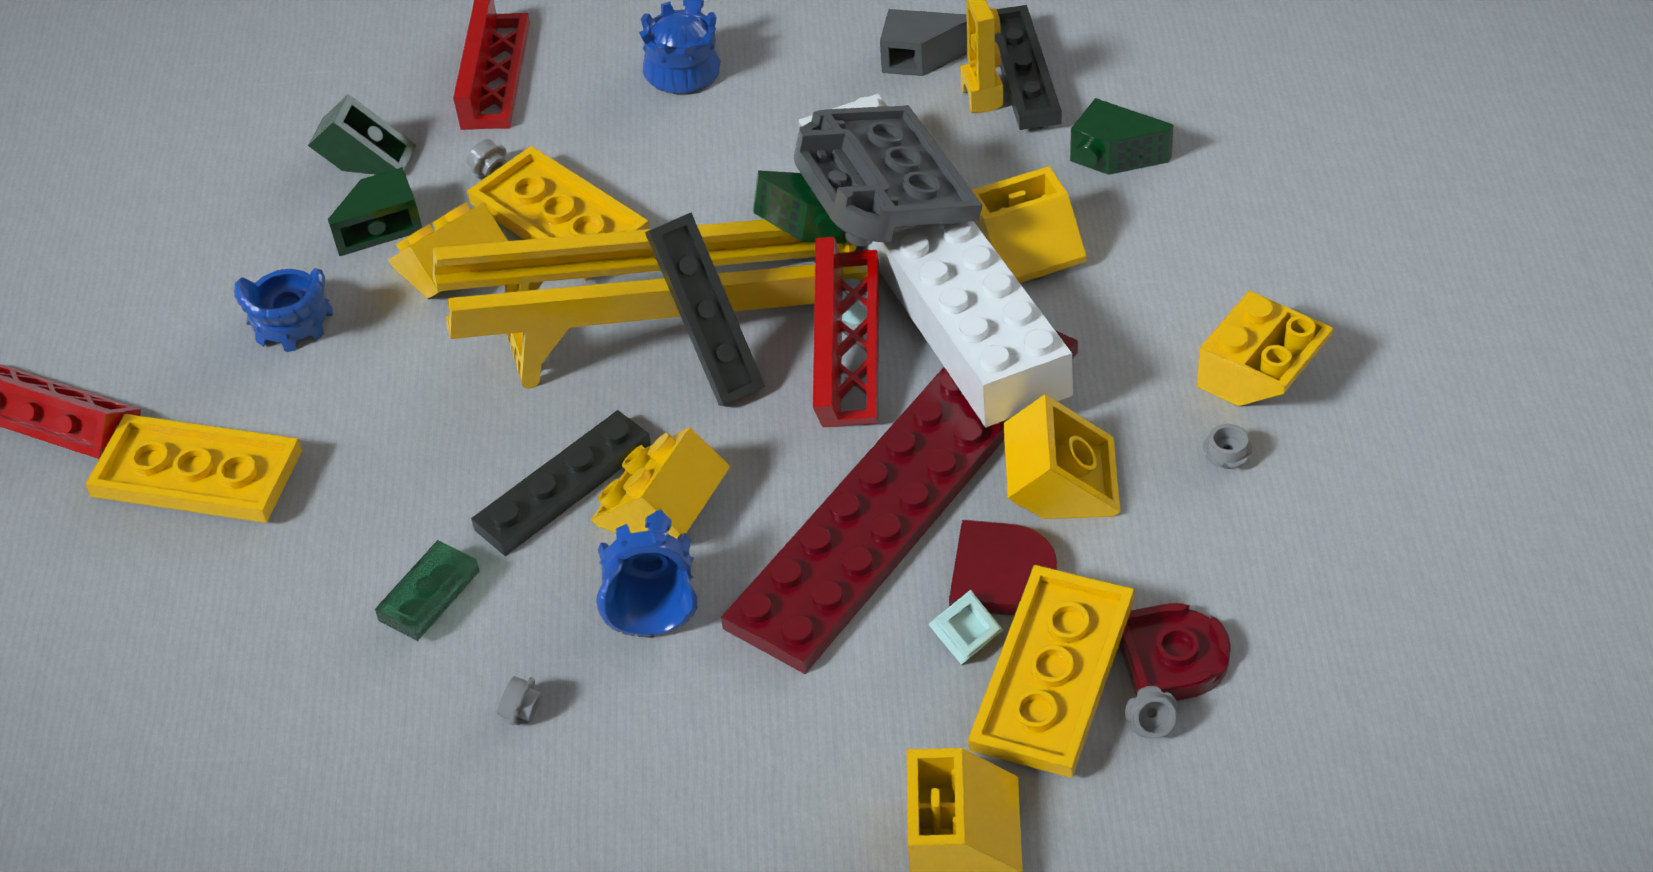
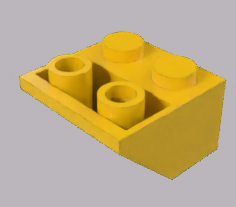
(1031, 224)
(455, 228)
(1258, 350)
(669, 475)
(961, 813)

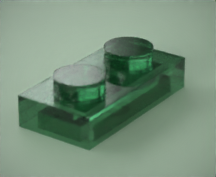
(427, 590)

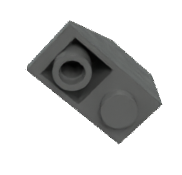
(921, 41)

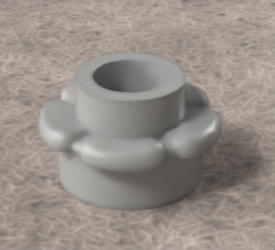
(486, 158)
(1227, 446)
(519, 700)
(1158, 724)

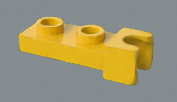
(983, 54)

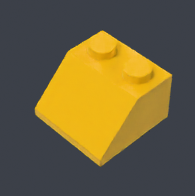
(1060, 463)

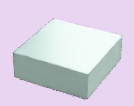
(965, 627)

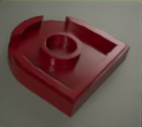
(997, 563)
(1175, 650)

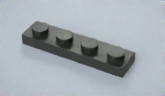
(1026, 71)
(705, 309)
(559, 483)

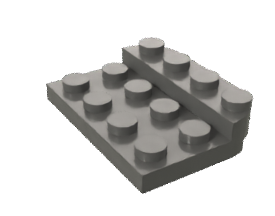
(880, 172)

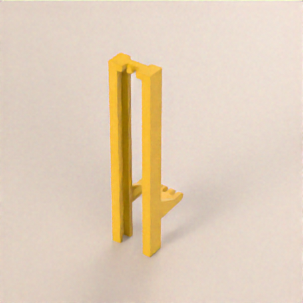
(540, 318)

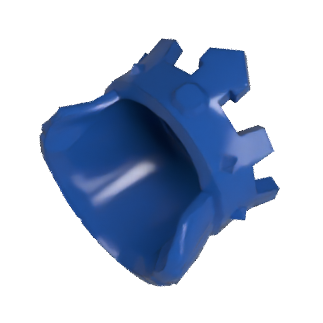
(680, 48)
(285, 306)
(646, 580)

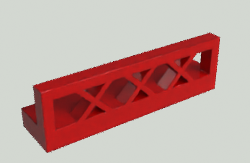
(479, 68)
(828, 335)
(58, 412)

